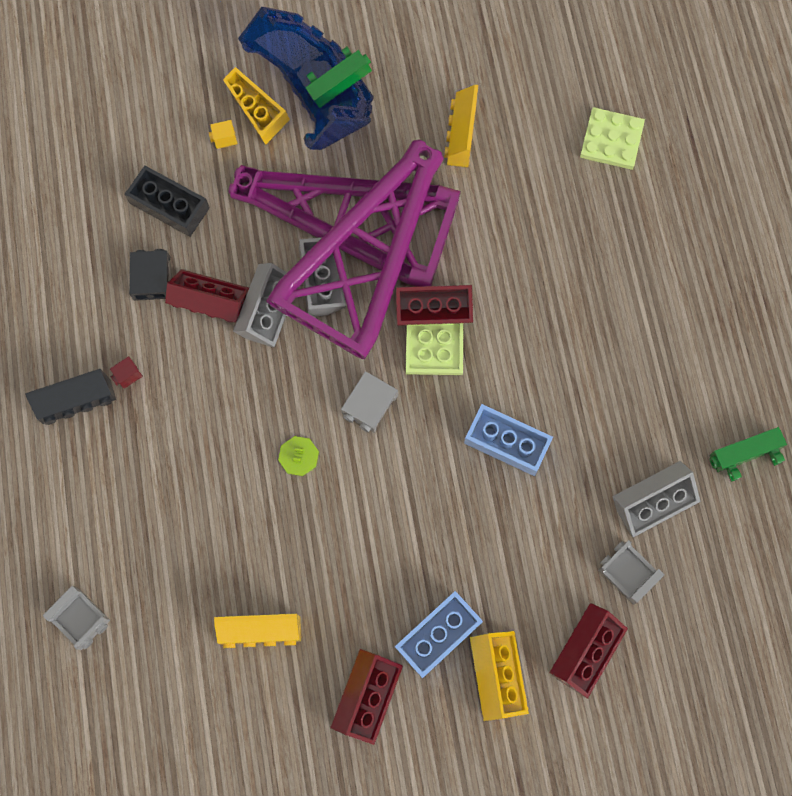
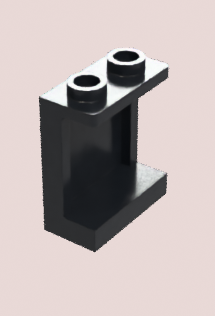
(148, 274)

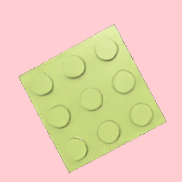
(612, 138)
(434, 349)

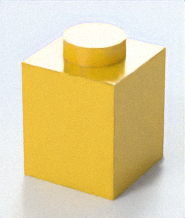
(223, 134)

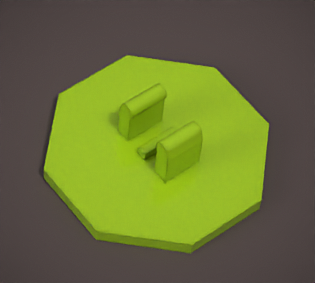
(298, 456)

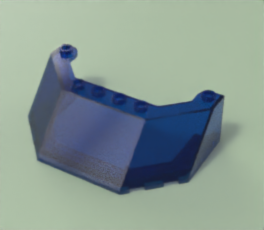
(298, 51)

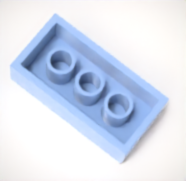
(508, 440)
(438, 634)

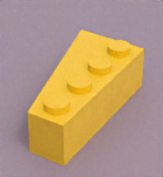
(259, 108)

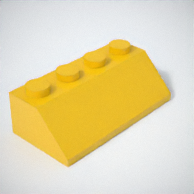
(462, 127)
(258, 629)
(499, 675)

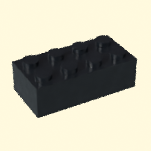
(167, 201)

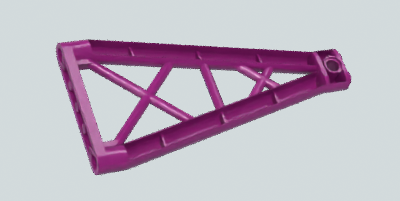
(413, 274)
(365, 336)

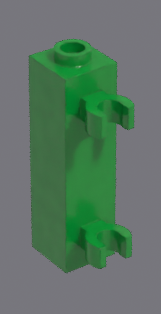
(339, 77)
(748, 449)

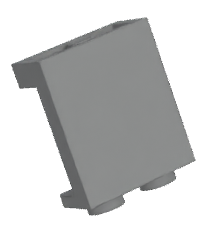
(368, 402)
(630, 572)
(77, 618)

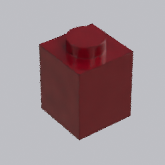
(125, 373)

